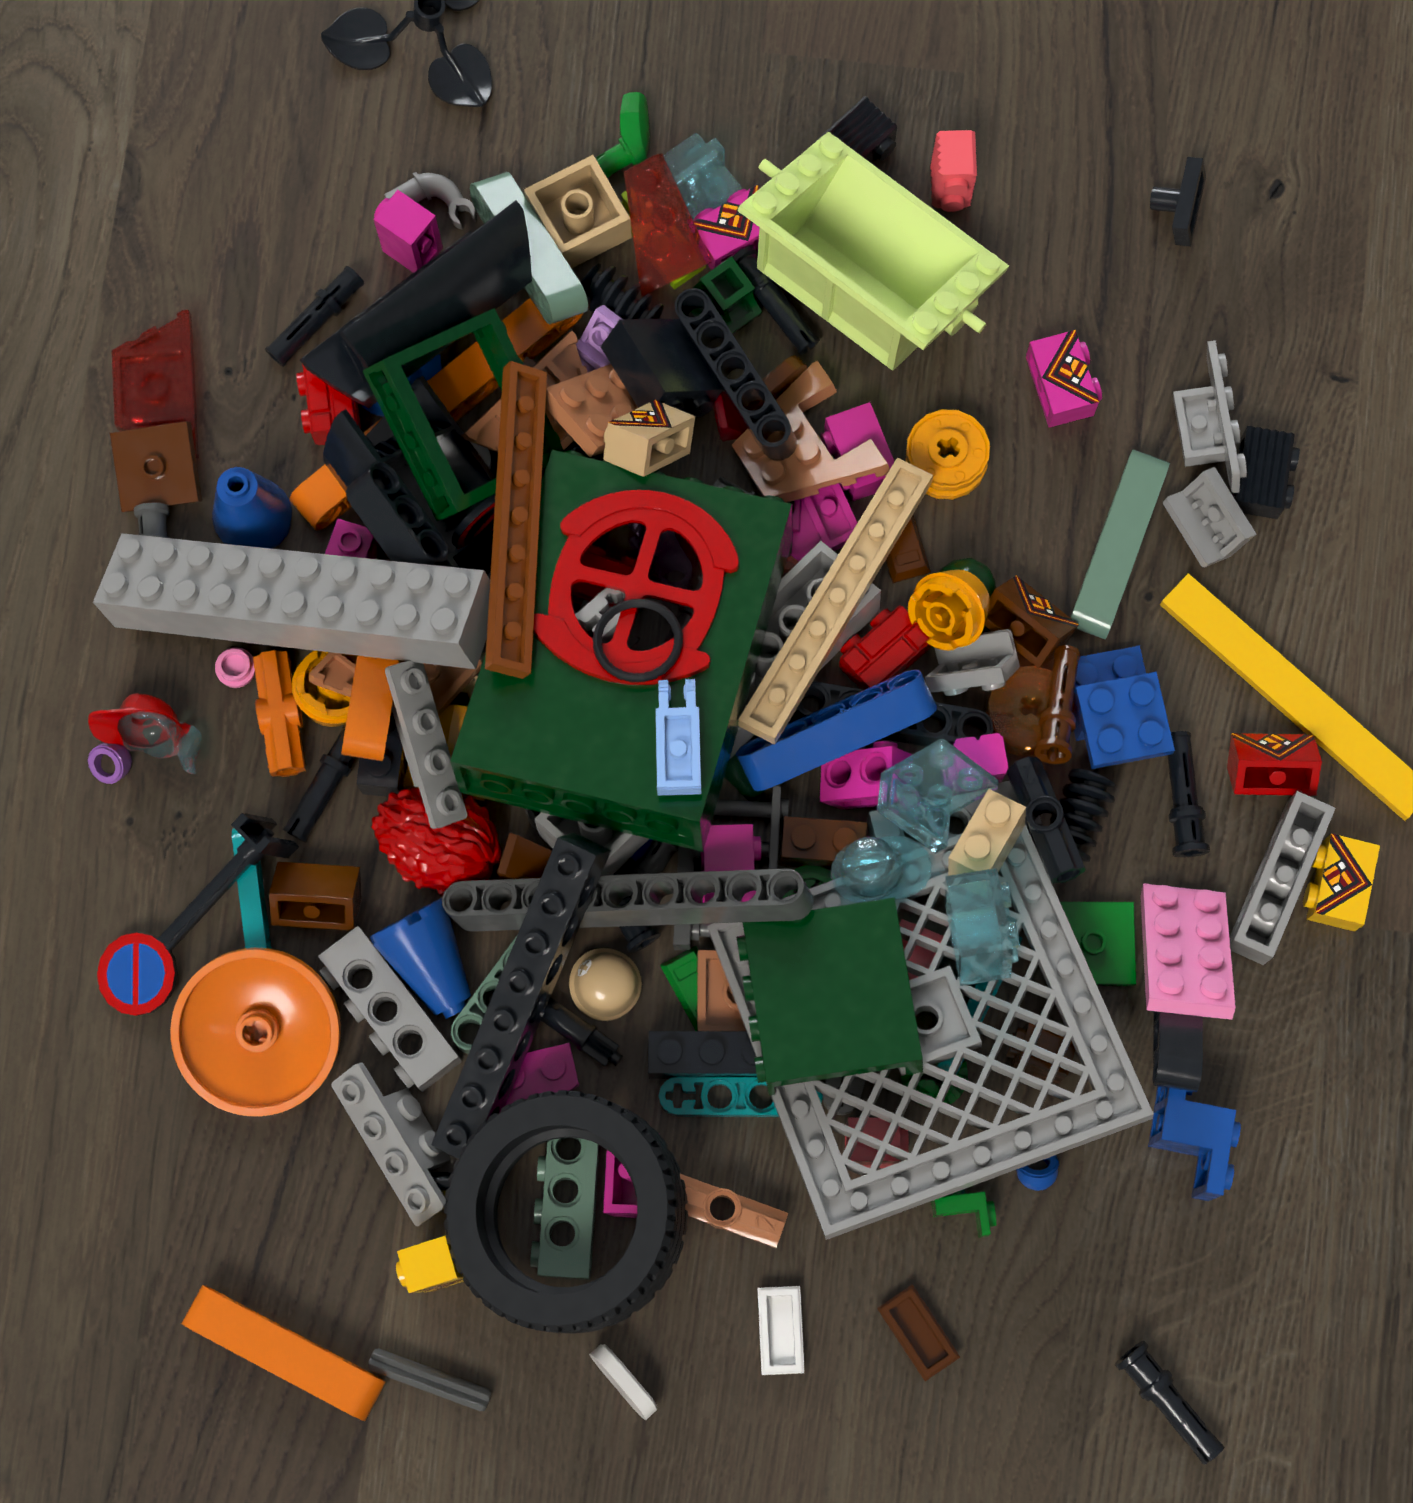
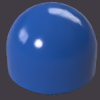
(1039, 1179)

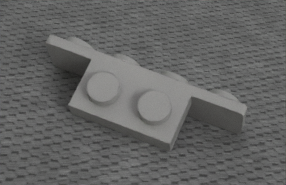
(1205, 422)
(424, 743)
(397, 1139)

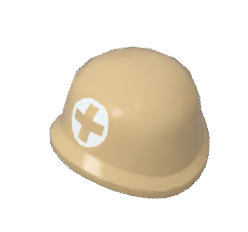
(605, 984)

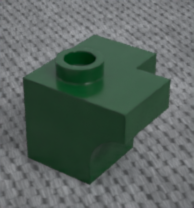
(730, 294)

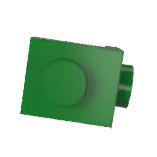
(963, 1203)

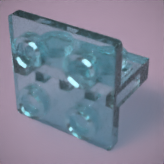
(701, 173)

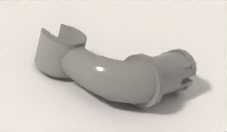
(436, 185)

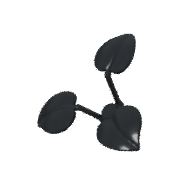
(458, 78)

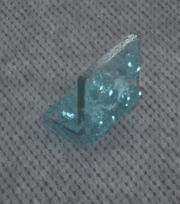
(928, 789)

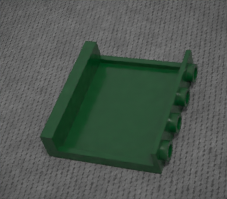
(830, 994)

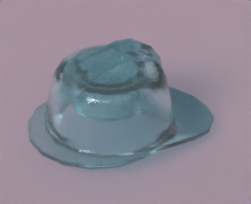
(880, 869)

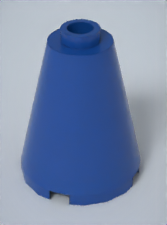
(250, 510)
(427, 958)

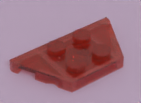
(156, 378)

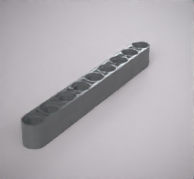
(646, 893)

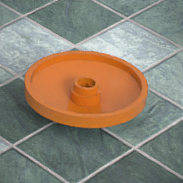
(255, 1031)

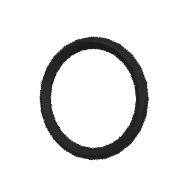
(637, 603)

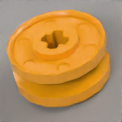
(947, 432)

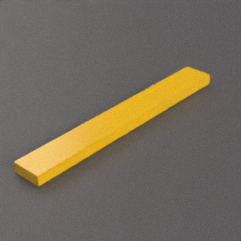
(1292, 694)

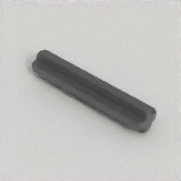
(429, 1379)

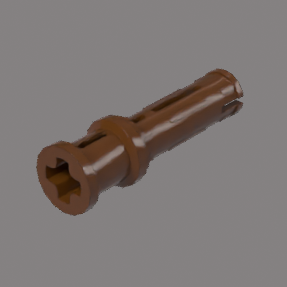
(1066, 666)

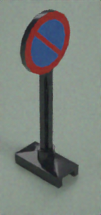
(139, 968)

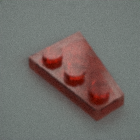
(662, 227)

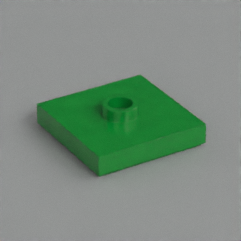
(1106, 939)

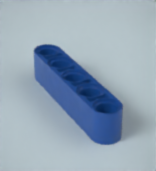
(838, 730)

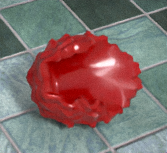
(438, 855)

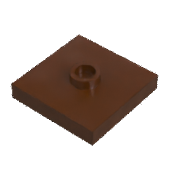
(156, 465)

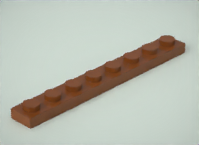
(516, 521)

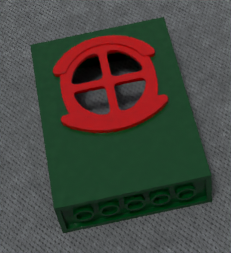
(572, 732)

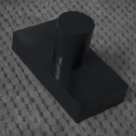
(1182, 201)

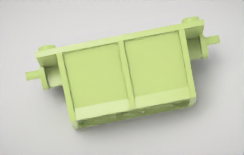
(867, 252)

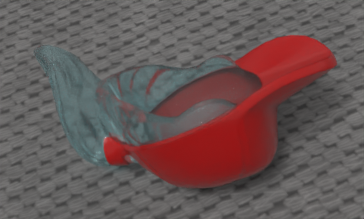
(150, 727)

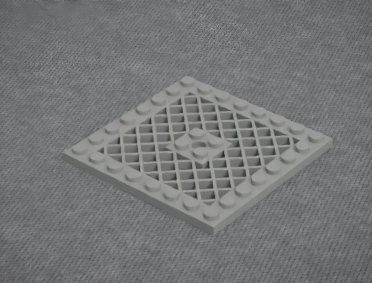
(1001, 1148)

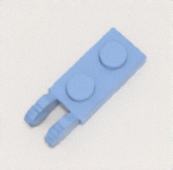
(678, 743)

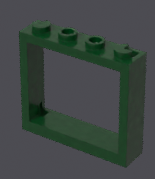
(412, 427)

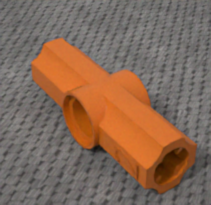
(279, 714)

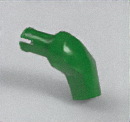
(634, 136)

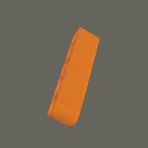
(368, 710)
(283, 1353)

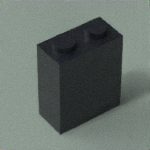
(662, 365)

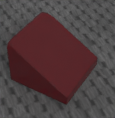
(728, 421)

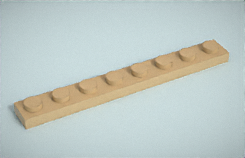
(835, 601)

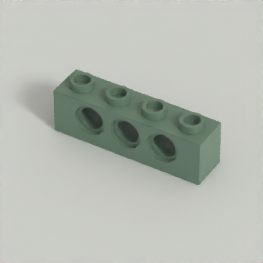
(576, 1258)

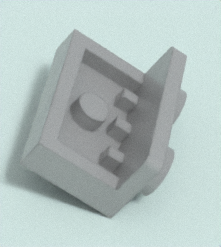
(1209, 518)
(983, 663)

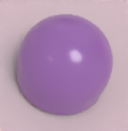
(120, 756)

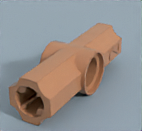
(750, 1217)

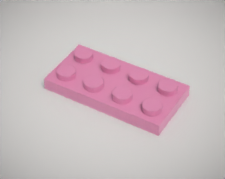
(1187, 952)

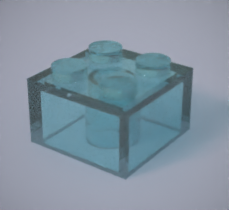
(981, 926)

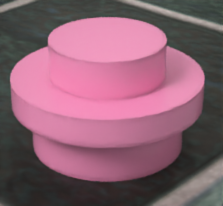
(235, 667)

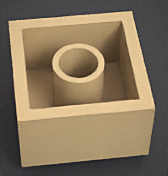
(580, 211)

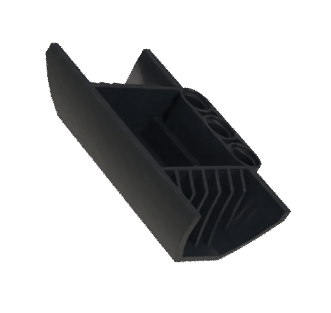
(453, 287)
(388, 496)

